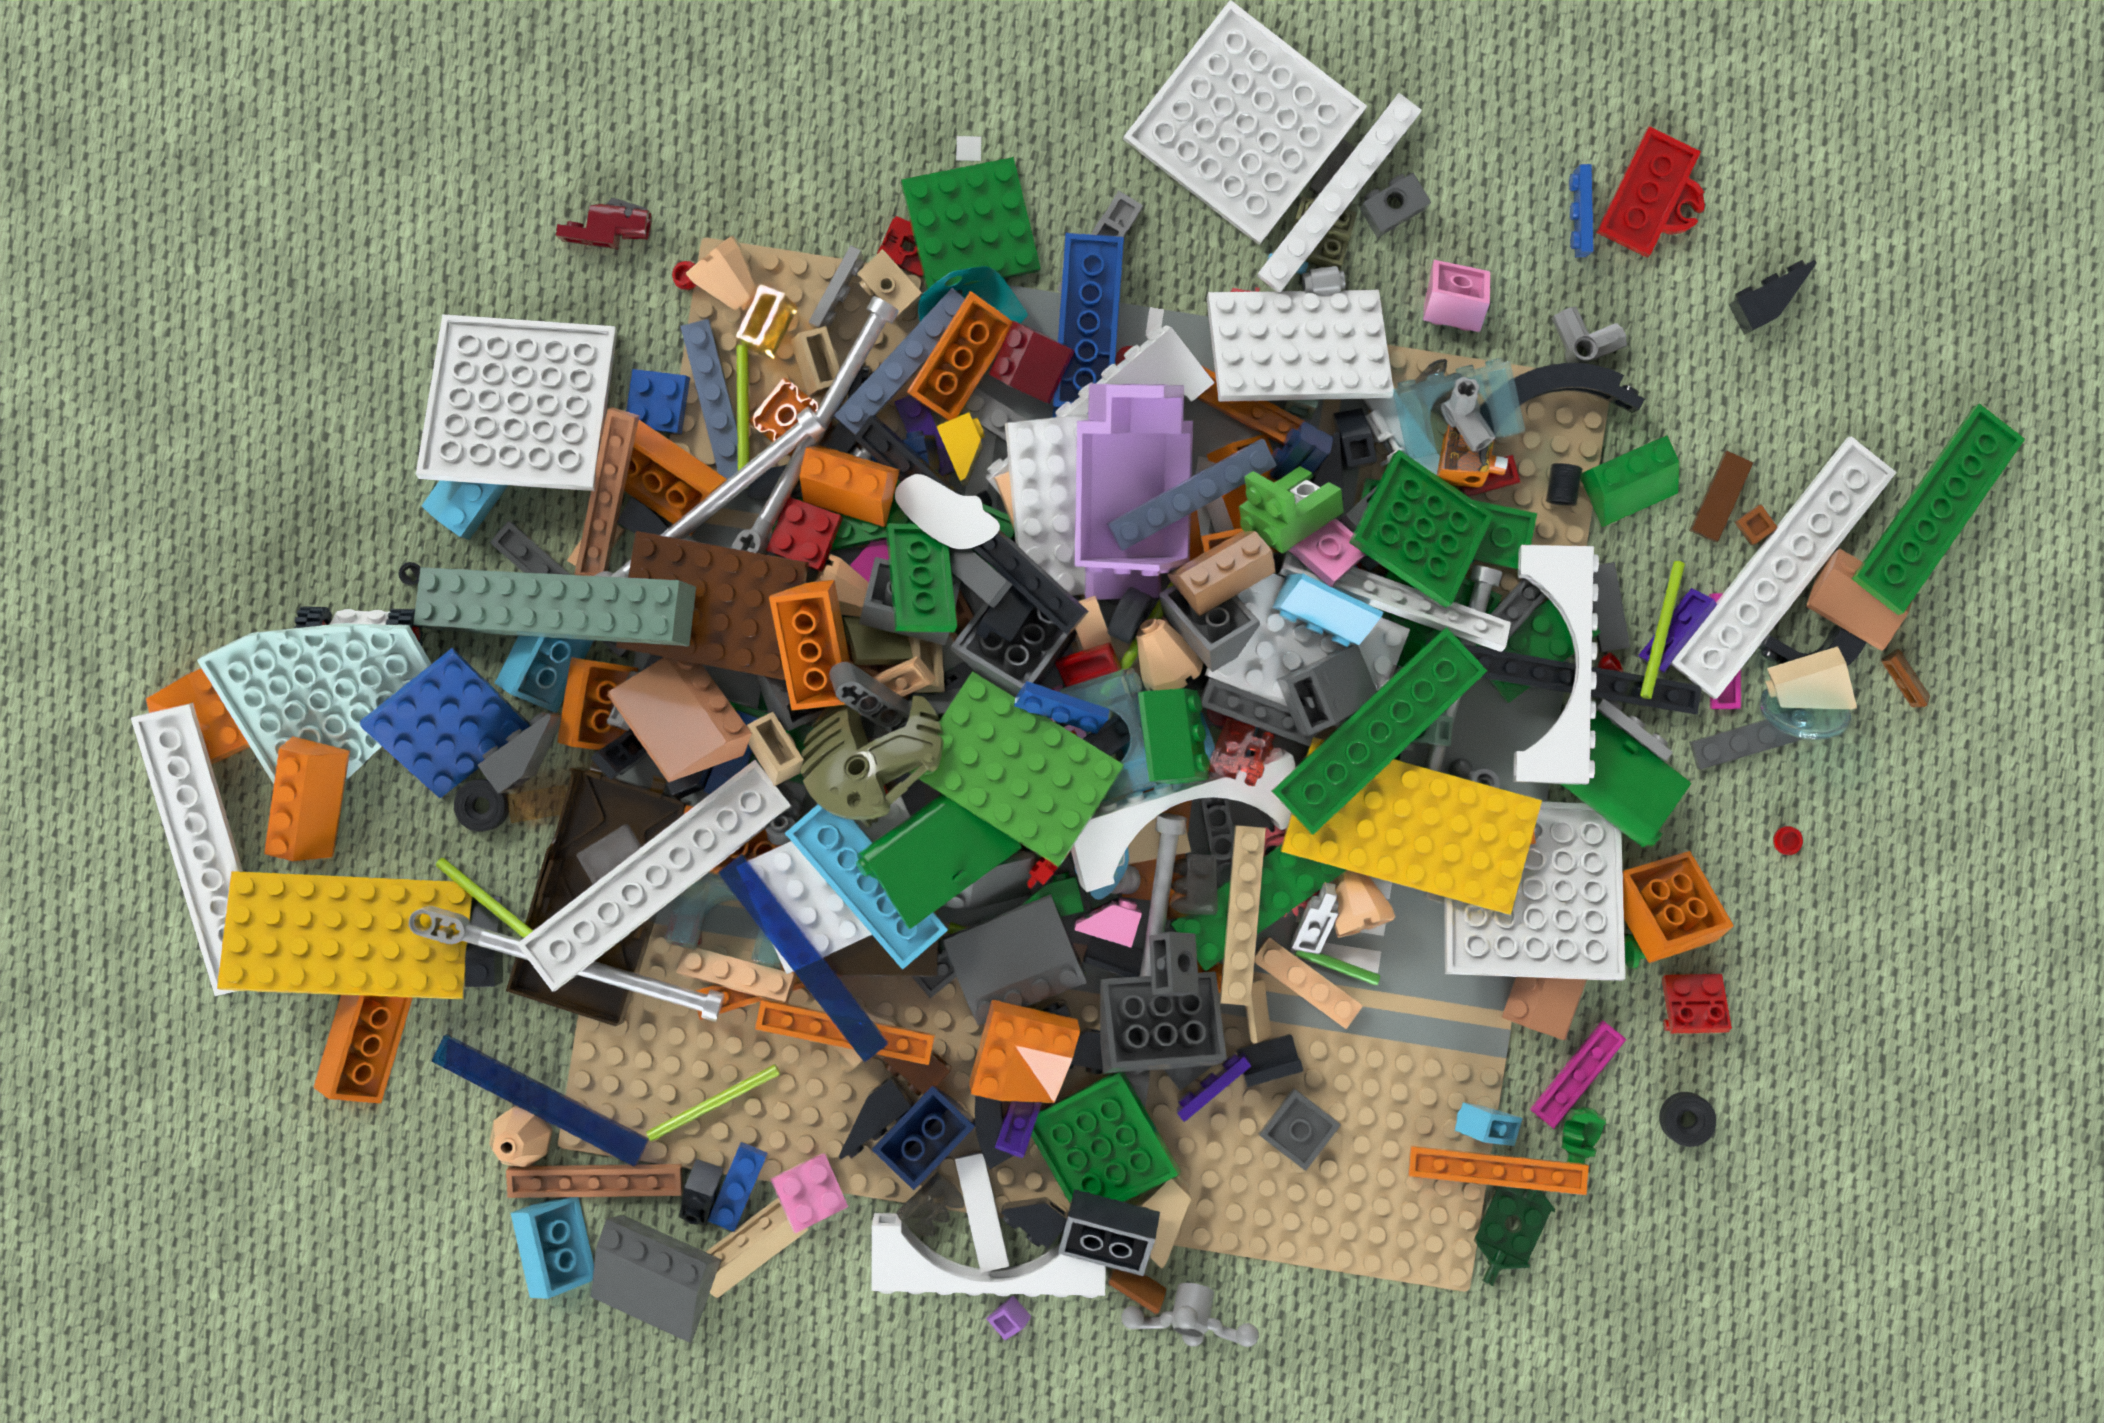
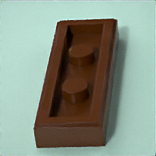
(1721, 496)

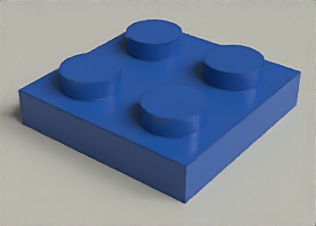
(659, 399)

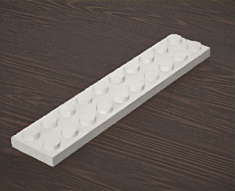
(1783, 566)
(192, 821)
(653, 876)

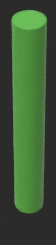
(1340, 966)

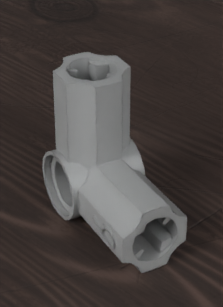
(1574, 334)
(1464, 413)

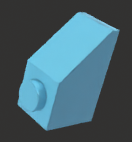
(1488, 1124)

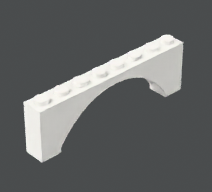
(1157, 361)
(1567, 580)
(1117, 823)
(910, 1266)

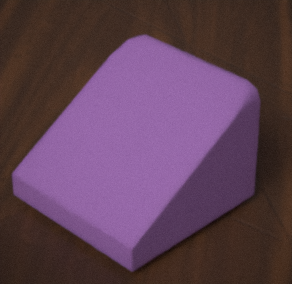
(1009, 1318)

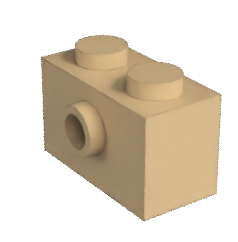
(889, 283)
(816, 359)
(774, 749)

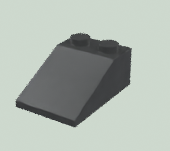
(999, 885)

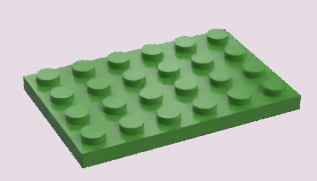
(1019, 770)

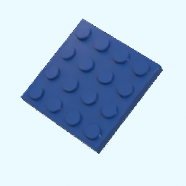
(443, 723)

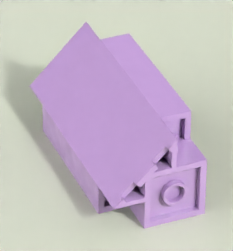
(1124, 457)

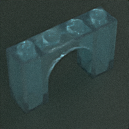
(1416, 402)
(1120, 694)
(691, 910)

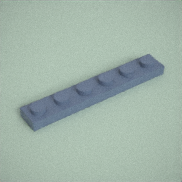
(899, 365)
(713, 395)
(1190, 495)

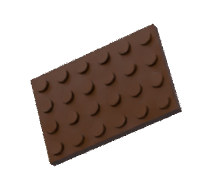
(731, 604)

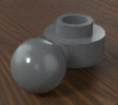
(1463, 769)
(781, 824)

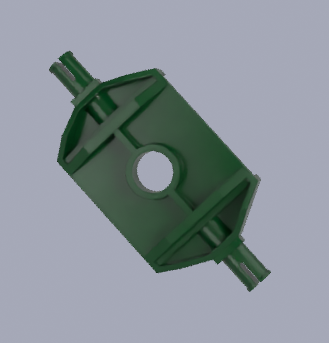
(1511, 1247)

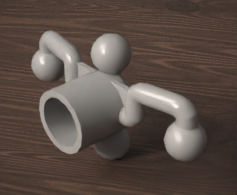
(1191, 1318)

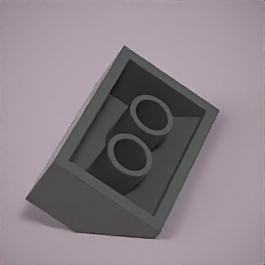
(878, 604)
(1215, 635)

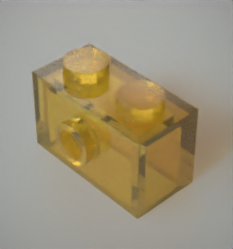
(766, 321)

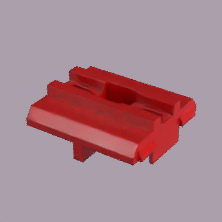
(897, 234)
(1041, 872)

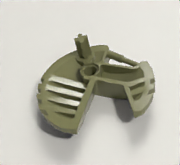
(840, 752)

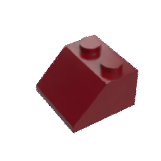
(1031, 362)

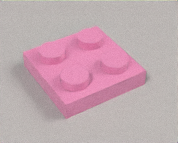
(1328, 552)
(809, 1192)

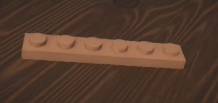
(607, 498)
(594, 1181)

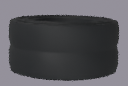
(1129, 615)
(465, 806)
(1704, 1122)

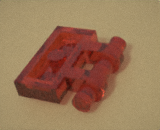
(1232, 748)

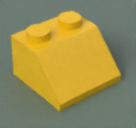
(963, 444)

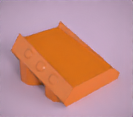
(780, 410)

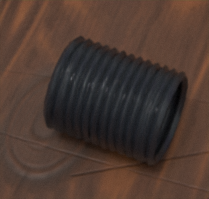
(1564, 484)

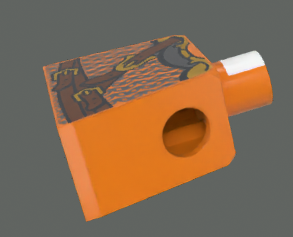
(1462, 466)

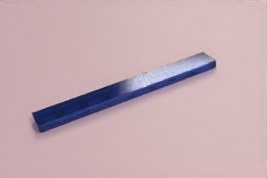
(803, 958)
(540, 1100)

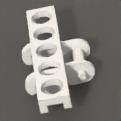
(1383, 434)

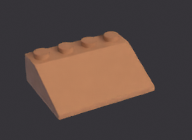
(681, 717)

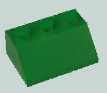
(1633, 481)
(1173, 736)

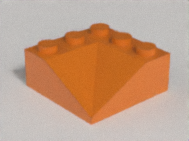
(217, 725)
(1672, 907)
(1023, 1054)

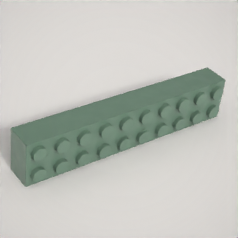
(555, 605)

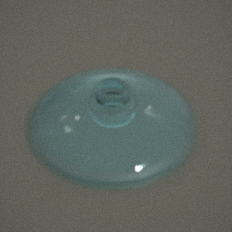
(1805, 722)

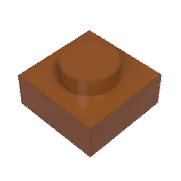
(1756, 524)

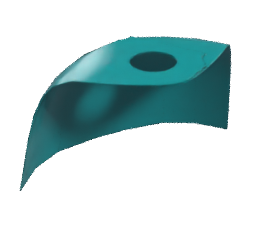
(991, 289)

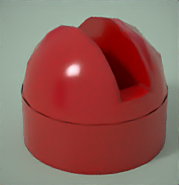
(1610, 662)

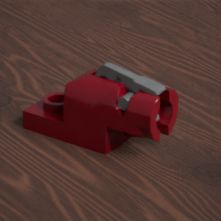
(607, 224)

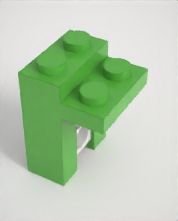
(1289, 508)

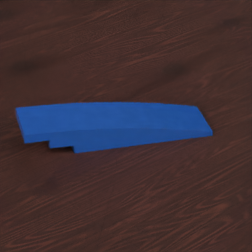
(1088, 310)

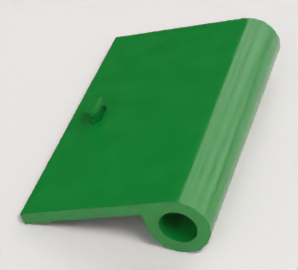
(1629, 784)
(925, 852)

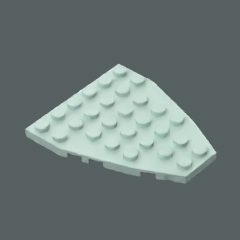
(313, 684)

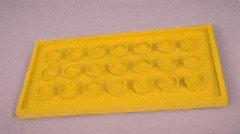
(1427, 835)
(339, 936)

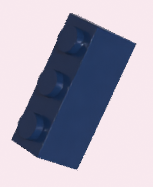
(924, 1136)

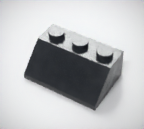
(1109, 1232)

